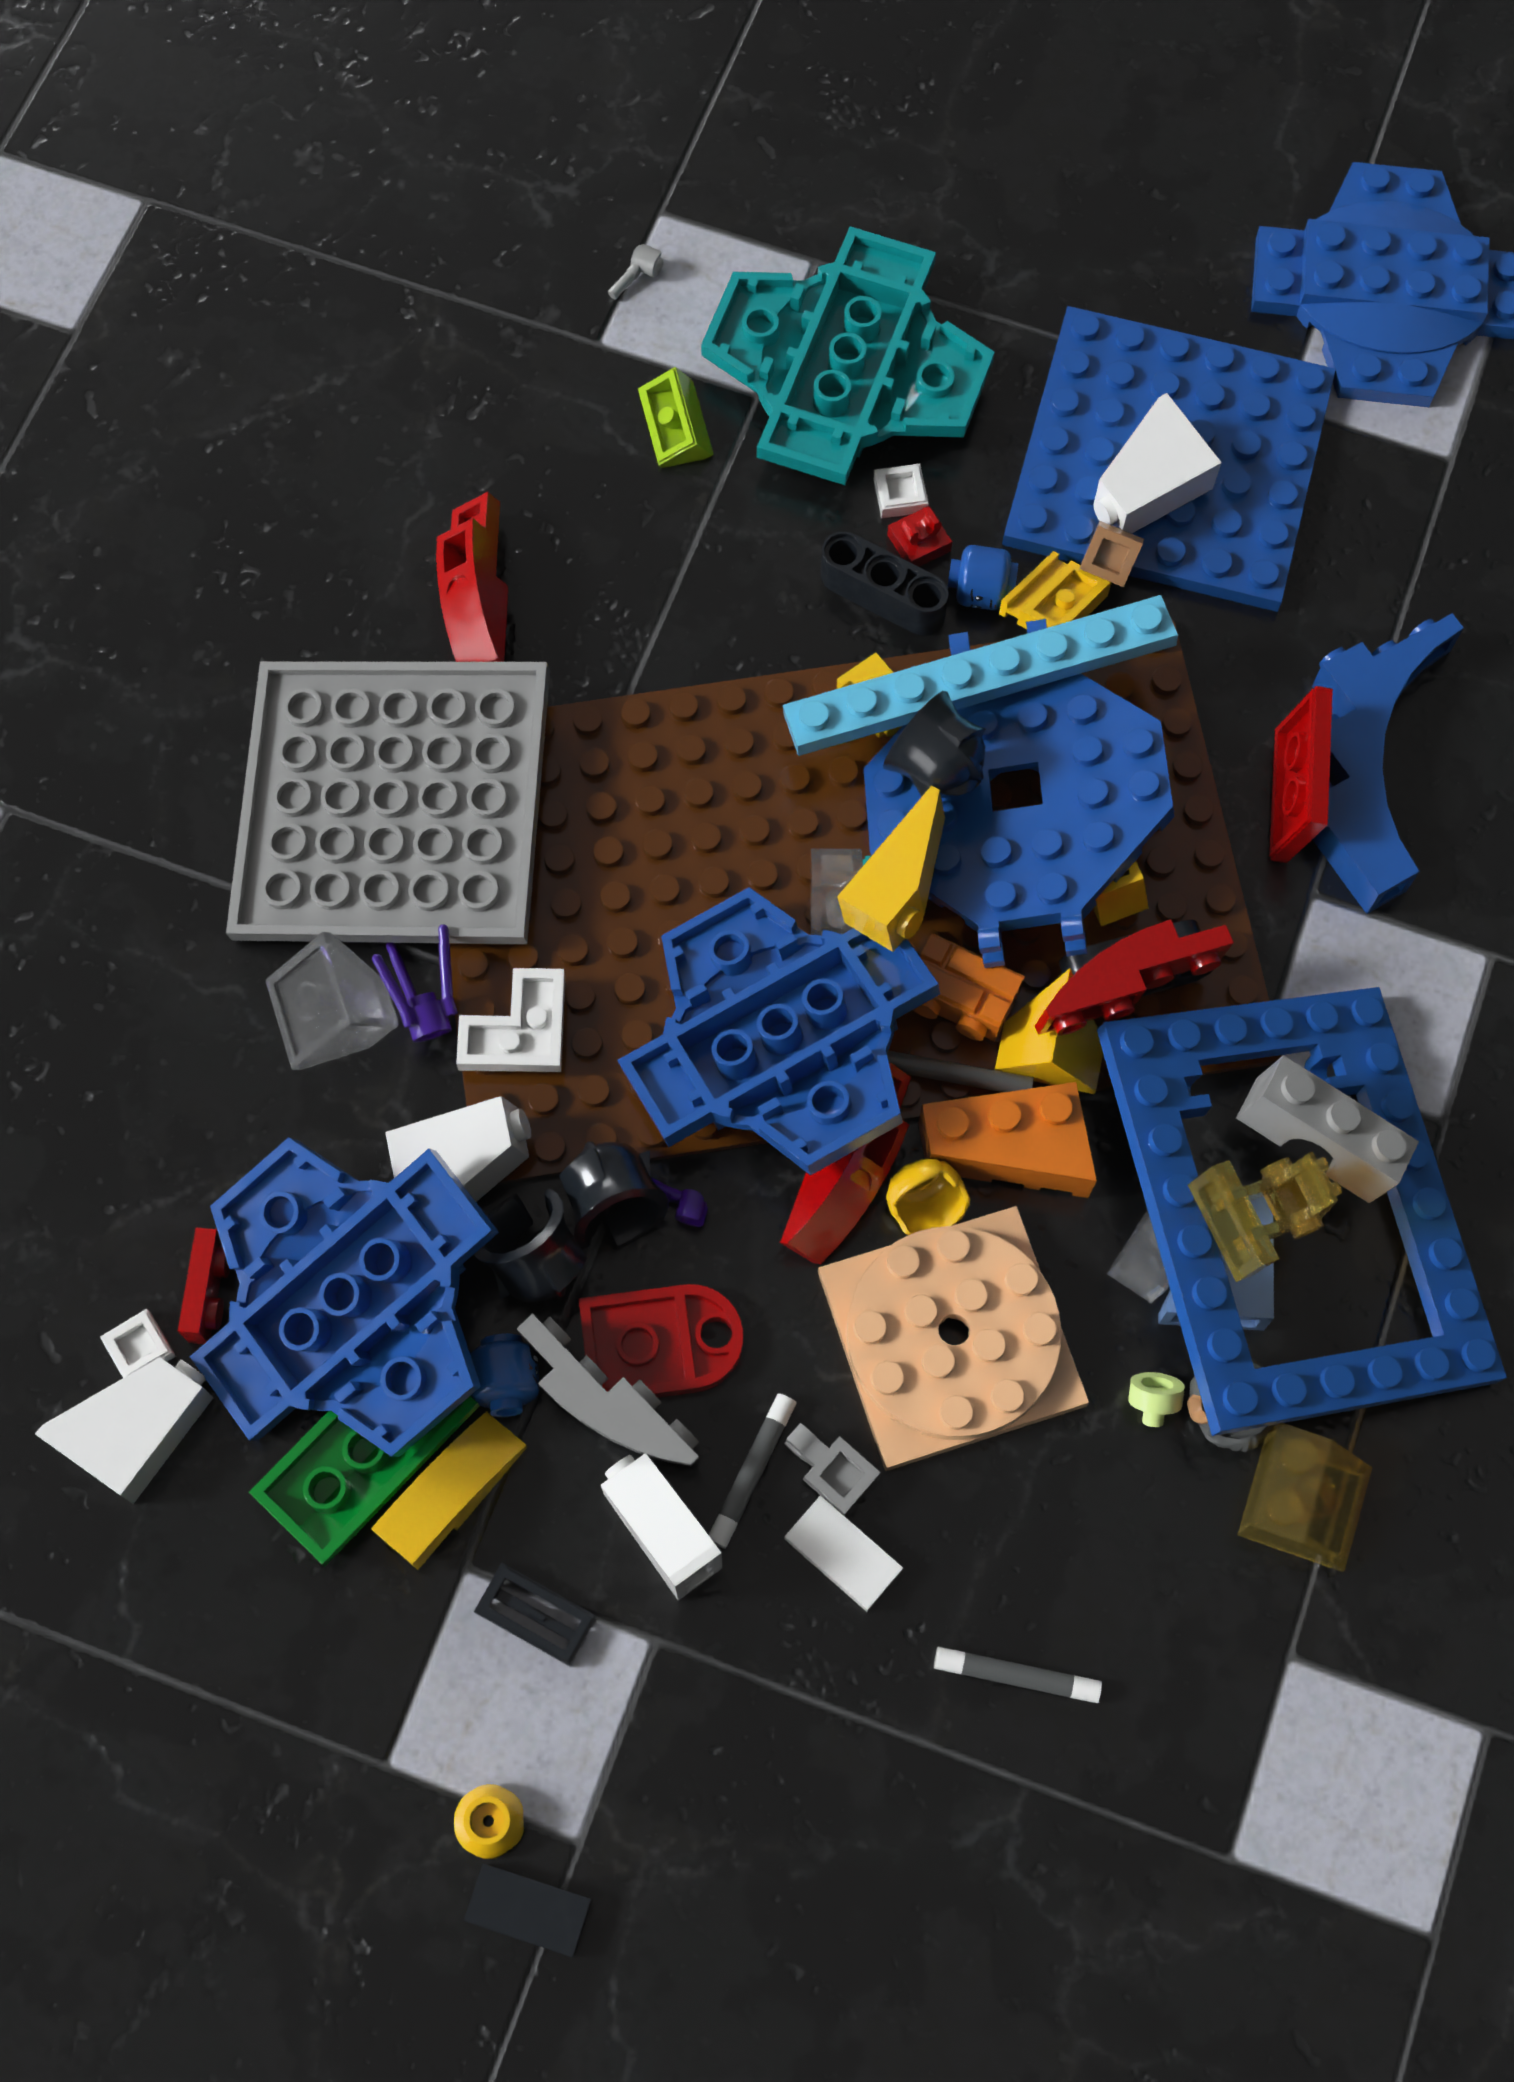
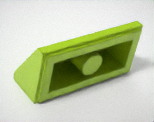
(675, 419)

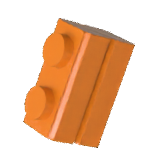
(970, 993)

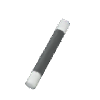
(751, 1470)
(1017, 1674)

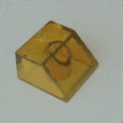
(1306, 1496)

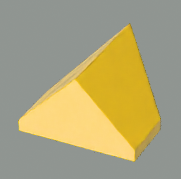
(1049, 1056)

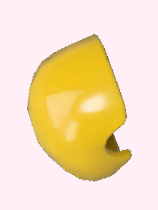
(927, 1196)

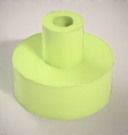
(1156, 1396)

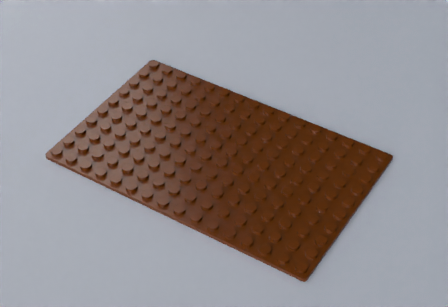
(700, 793)

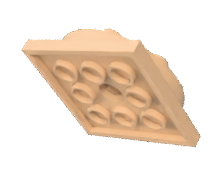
(939, 1395)

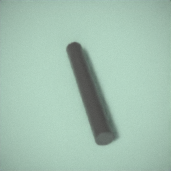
(959, 1073)

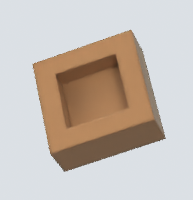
(1111, 553)

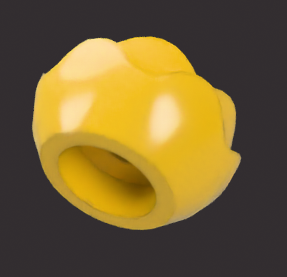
(507, 1826)

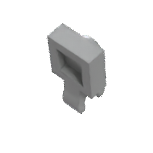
(836, 1471)

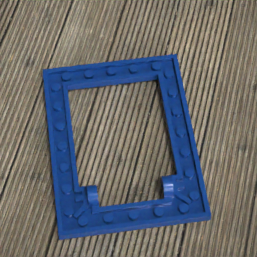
(1152, 1074)

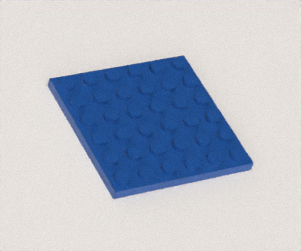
(1248, 406)

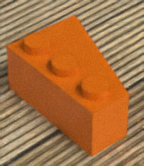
(1013, 1137)

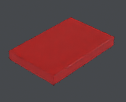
(1301, 775)

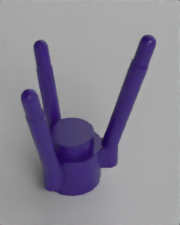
(421, 1013)

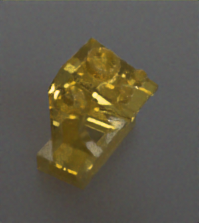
(1294, 1192)

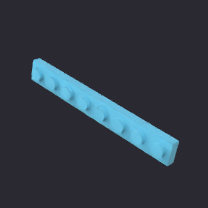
(981, 674)

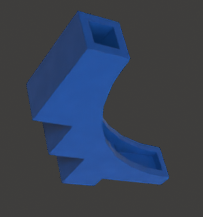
(1360, 829)

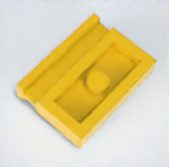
(1055, 593)

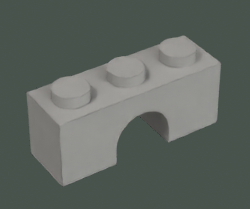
(1298, 1105)

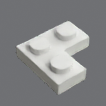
(525, 1040)

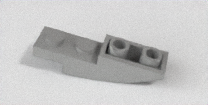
(622, 1414)

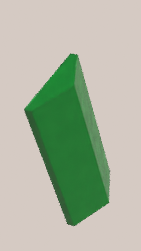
(341, 1480)

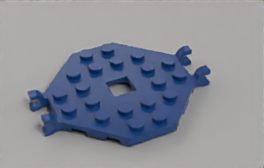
(1047, 861)

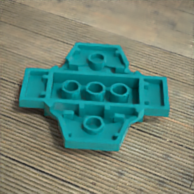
(847, 355)

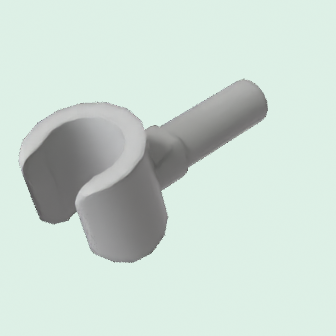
(644, 260)

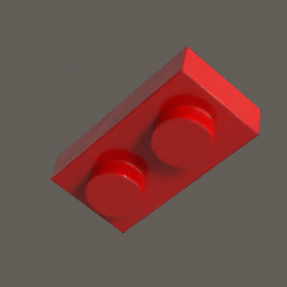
(201, 1306)

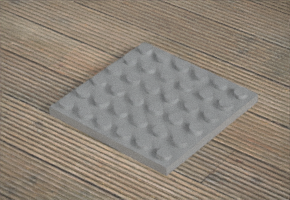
(391, 802)

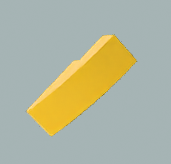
(449, 1489)

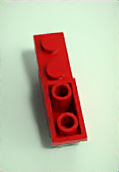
(469, 590)
(1123, 972)
(841, 1192)

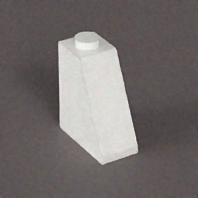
(1156, 470)
(476, 1143)
(131, 1425)
(661, 1524)

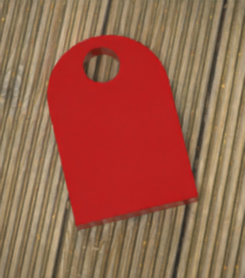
(659, 1339)

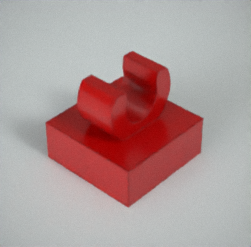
(920, 537)

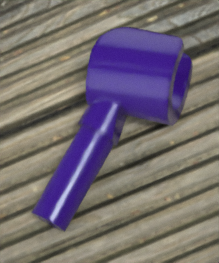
(691, 1204)

